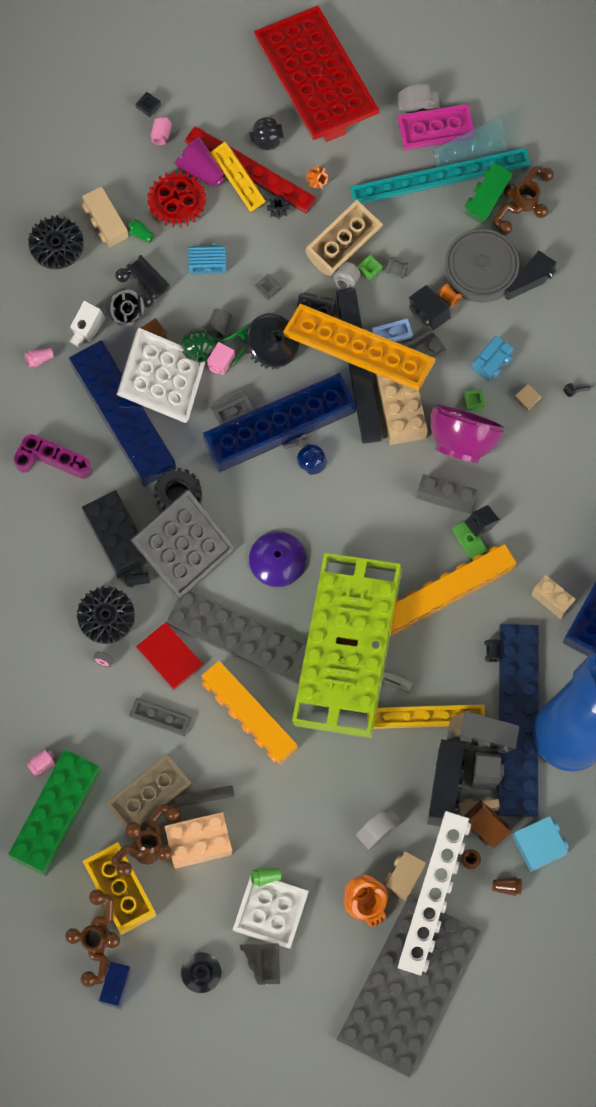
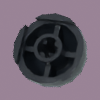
(125, 307)

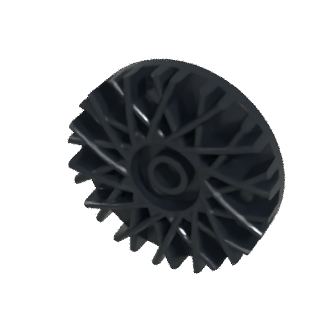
(56, 242)
(268, 342)
(102, 602)

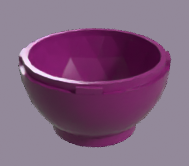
(464, 433)

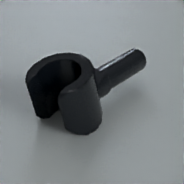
(570, 390)

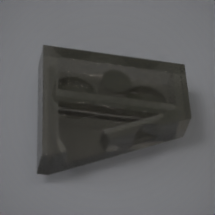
(264, 962)

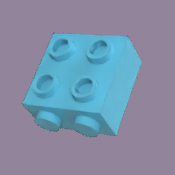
(540, 843)

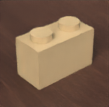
(553, 597)
(405, 875)

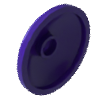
(280, 570)

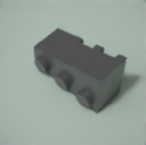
(483, 732)
(486, 770)

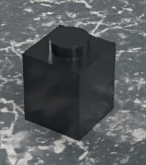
(482, 520)

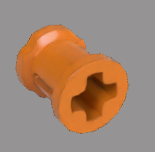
(449, 295)

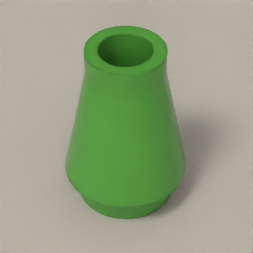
(263, 876)

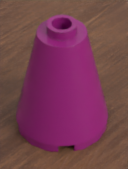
(200, 163)

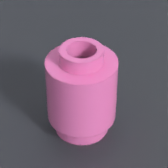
(161, 130)
(41, 762)

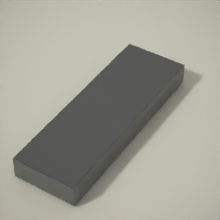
(160, 717)

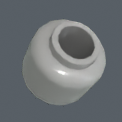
(346, 276)

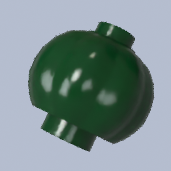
(198, 345)

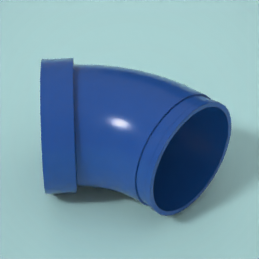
(567, 723)

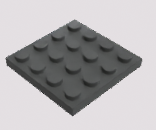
(182, 544)

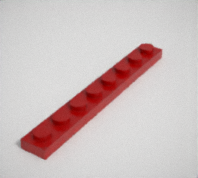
(261, 175)

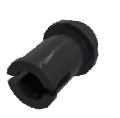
(137, 579)

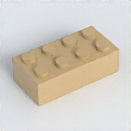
(401, 411)

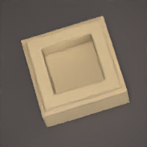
(527, 397)

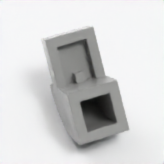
(417, 97)
(378, 828)

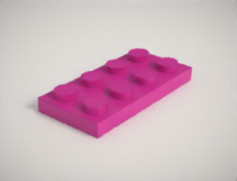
(434, 126)

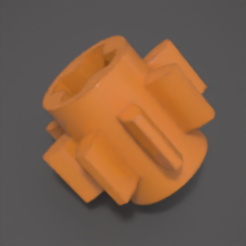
(317, 177)

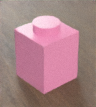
(220, 359)

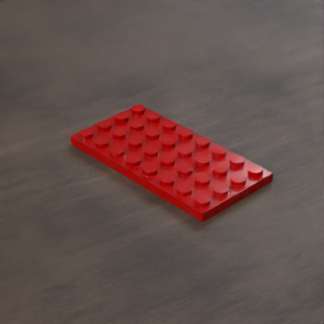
(316, 72)

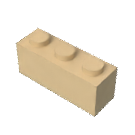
(104, 217)

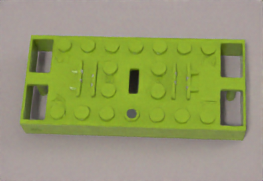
(346, 674)

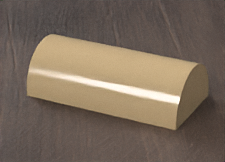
(342, 238)

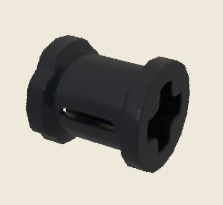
(492, 650)

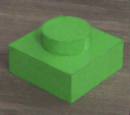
(370, 267)
(474, 400)

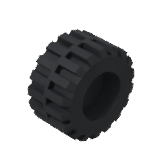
(175, 479)

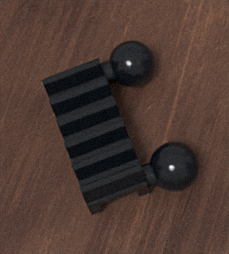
(147, 276)

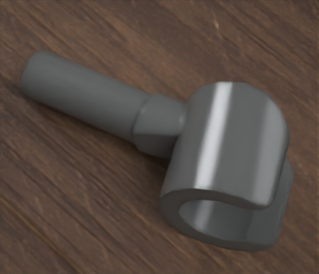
(297, 443)

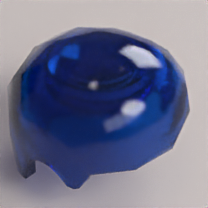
(312, 459)

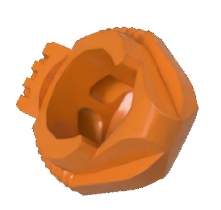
(366, 899)

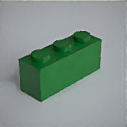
(487, 192)

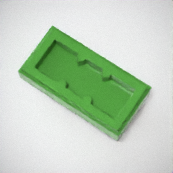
(472, 545)

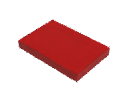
(169, 656)

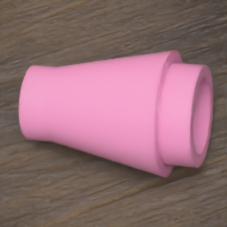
(37, 357)

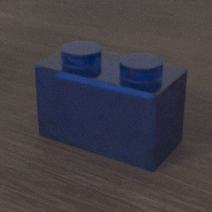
(115, 985)

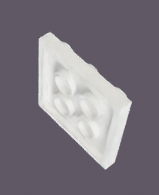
(271, 912)

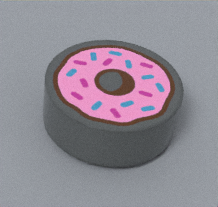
(103, 659)

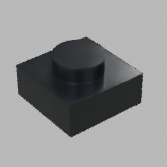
(148, 104)

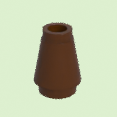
(472, 855)
(509, 886)

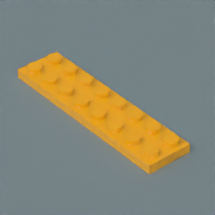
(359, 347)

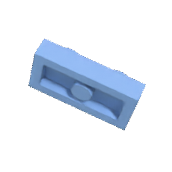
(395, 331)

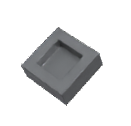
(268, 286)

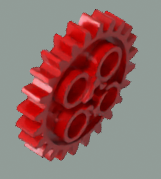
(183, 212)

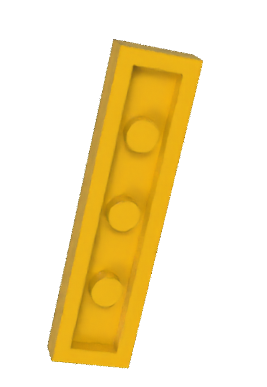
(238, 177)

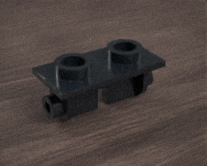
(324, 304)

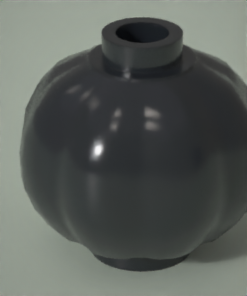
(266, 133)

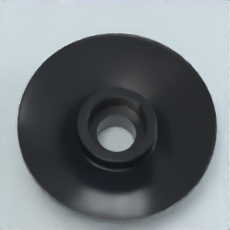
(193, 965)

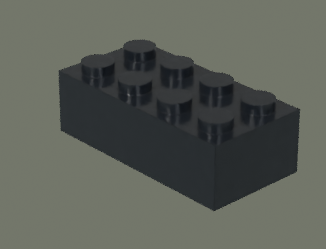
(113, 532)
(446, 780)

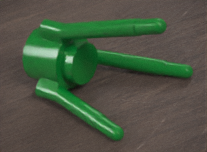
(241, 332)

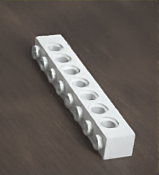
(407, 961)

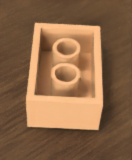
(198, 840)

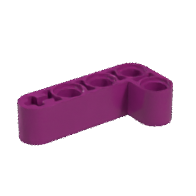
(54, 459)

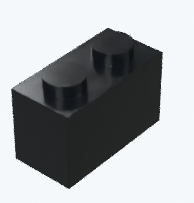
(429, 307)

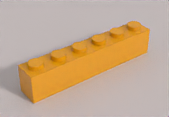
(249, 713)

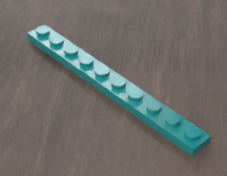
(437, 176)

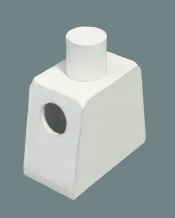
(86, 323)

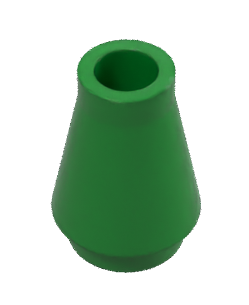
(140, 231)

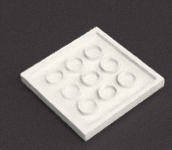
(160, 376)

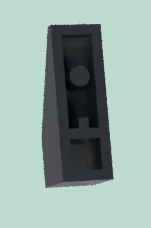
(533, 275)

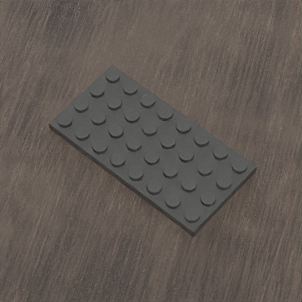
(401, 1007)

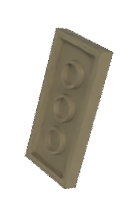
(148, 791)

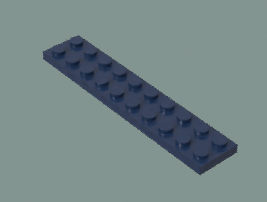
(519, 707)

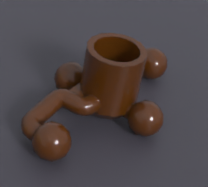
(520, 203)
(149, 836)
(108, 938)

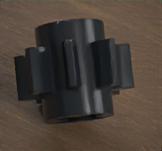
(280, 205)

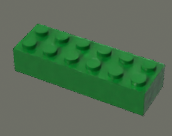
(54, 812)

